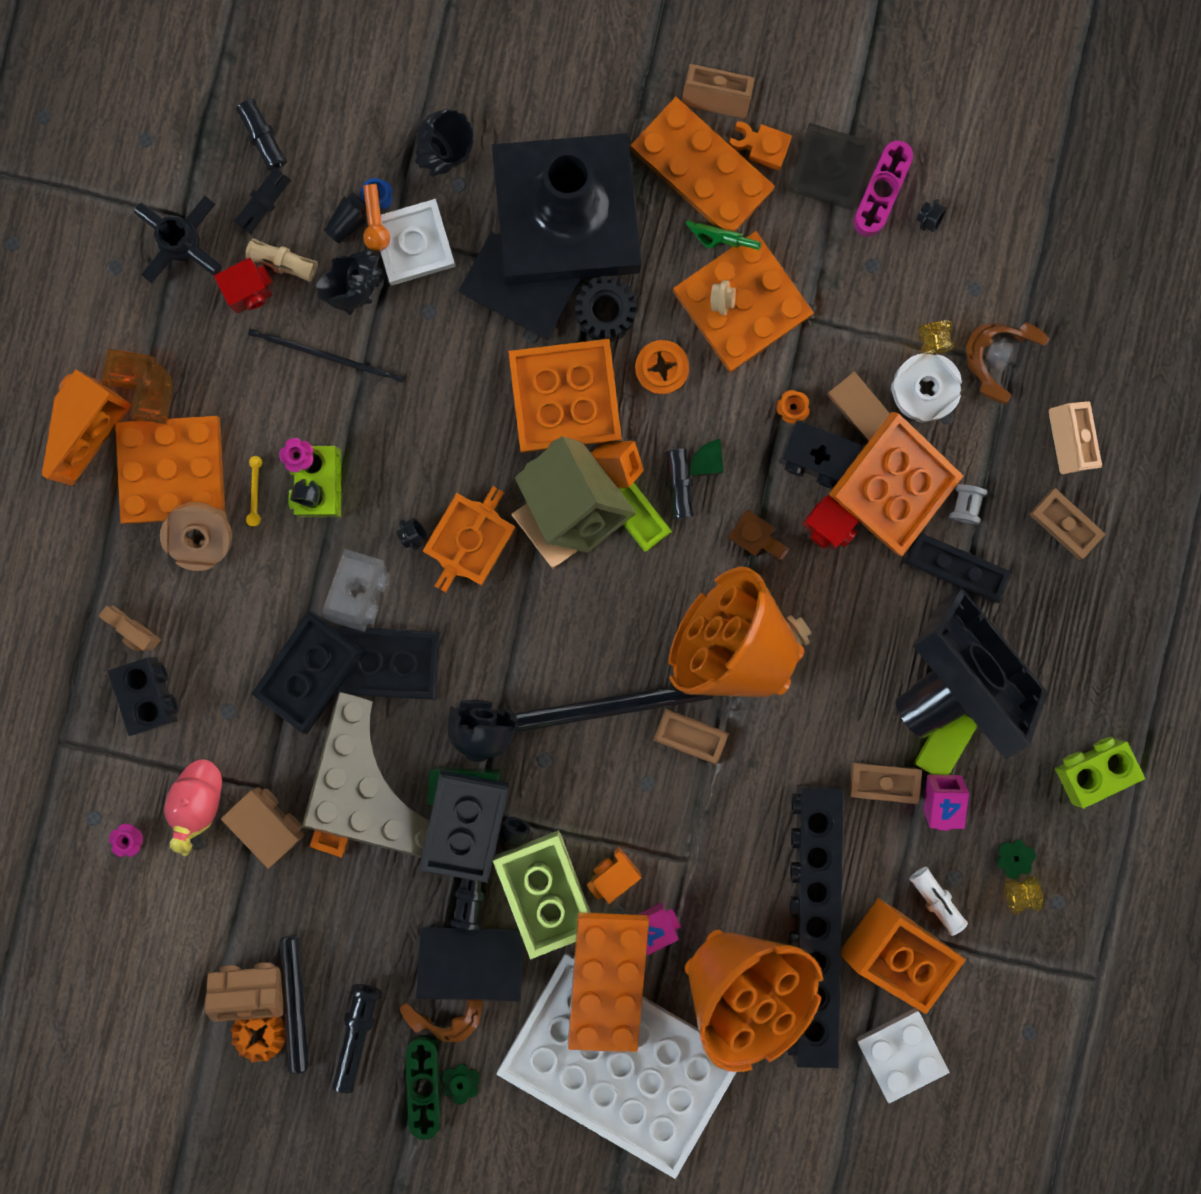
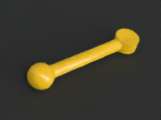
(253, 518)

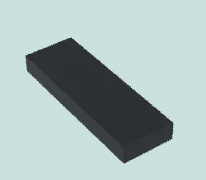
(958, 567)

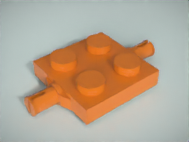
(469, 539)

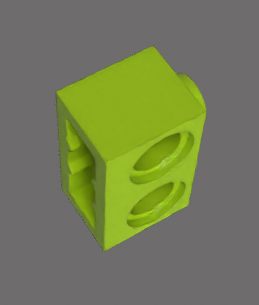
(328, 480)
(1101, 780)

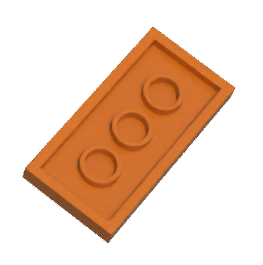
(702, 167)
(607, 982)

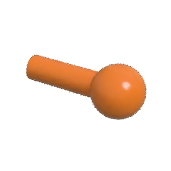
(375, 235)

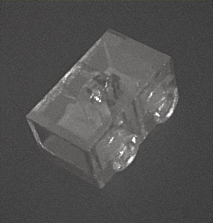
(353, 571)

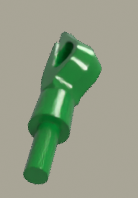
(720, 236)

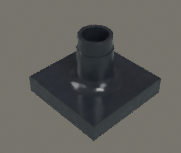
(566, 234)
(974, 676)

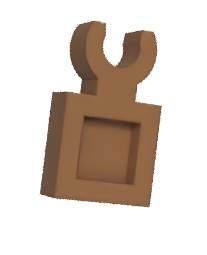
(135, 634)

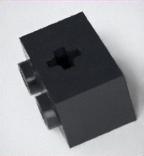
(808, 439)

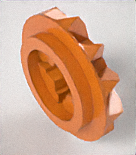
(671, 354)
(259, 1051)

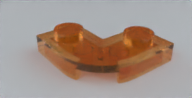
(148, 378)

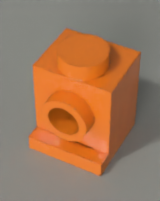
(613, 877)

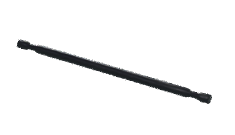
(325, 355)

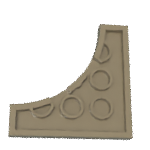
(350, 792)

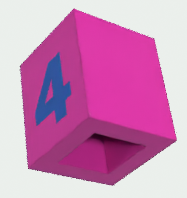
(946, 802)
(661, 927)

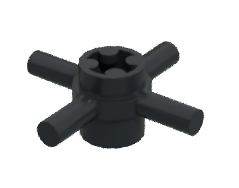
(188, 245)

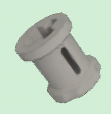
(960, 513)

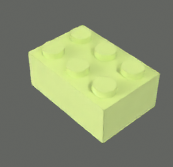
(542, 892)

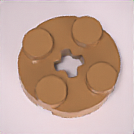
(206, 519)

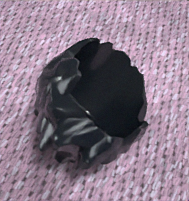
(443, 141)
(350, 281)

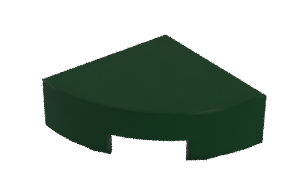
(707, 460)

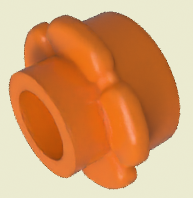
(801, 402)

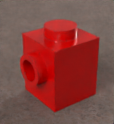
(245, 285)
(830, 524)

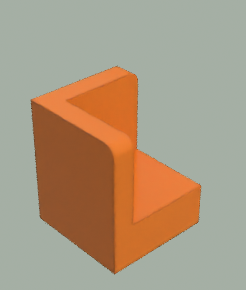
(619, 461)

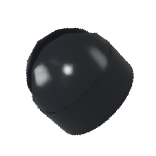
(305, 494)
(514, 831)

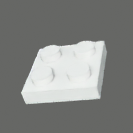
(416, 243)
(902, 1055)

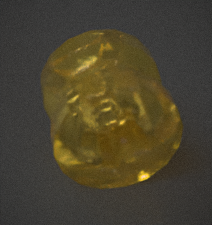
(936, 337)
(1024, 895)

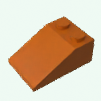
(80, 425)
(901, 956)

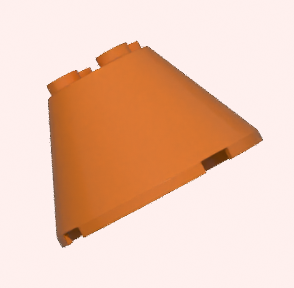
(734, 641)
(751, 997)

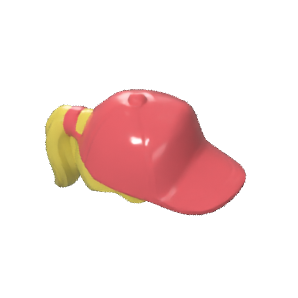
(192, 803)

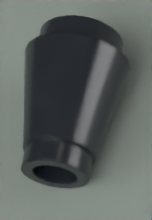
(347, 218)

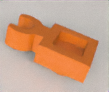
(767, 146)

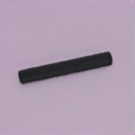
(293, 1004)

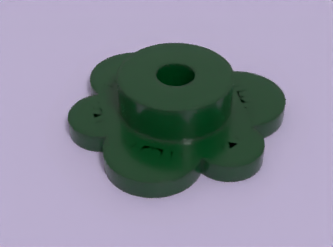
(1022, 864)
(461, 1074)

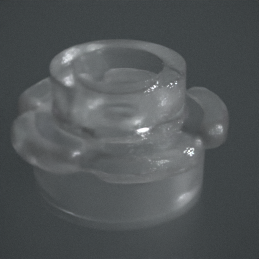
(1000, 354)

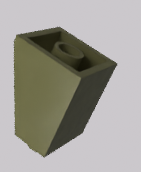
(572, 496)

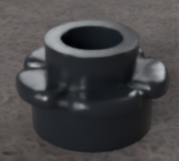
(931, 215)
(411, 533)

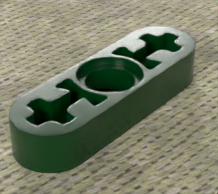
(433, 1111)

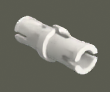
(938, 901)

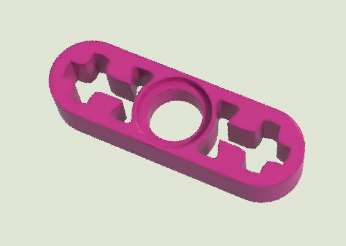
(884, 163)

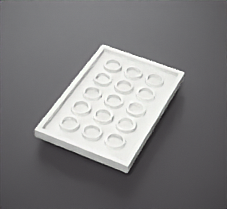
(639, 1100)

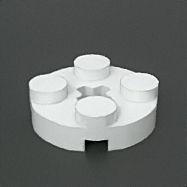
(926, 368)

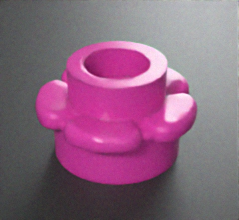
(296, 464)
(134, 838)

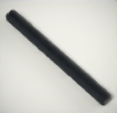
(604, 708)

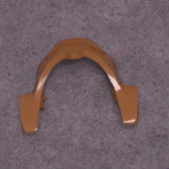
(982, 338)
(461, 1026)

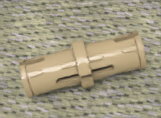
(281, 260)

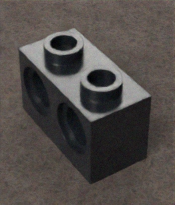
(134, 699)

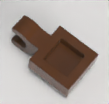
(753, 535)

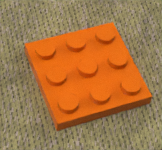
(764, 304)
(565, 394)
(168, 467)
(896, 484)

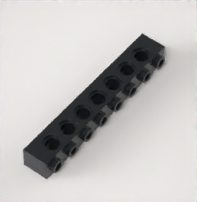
(821, 1048)

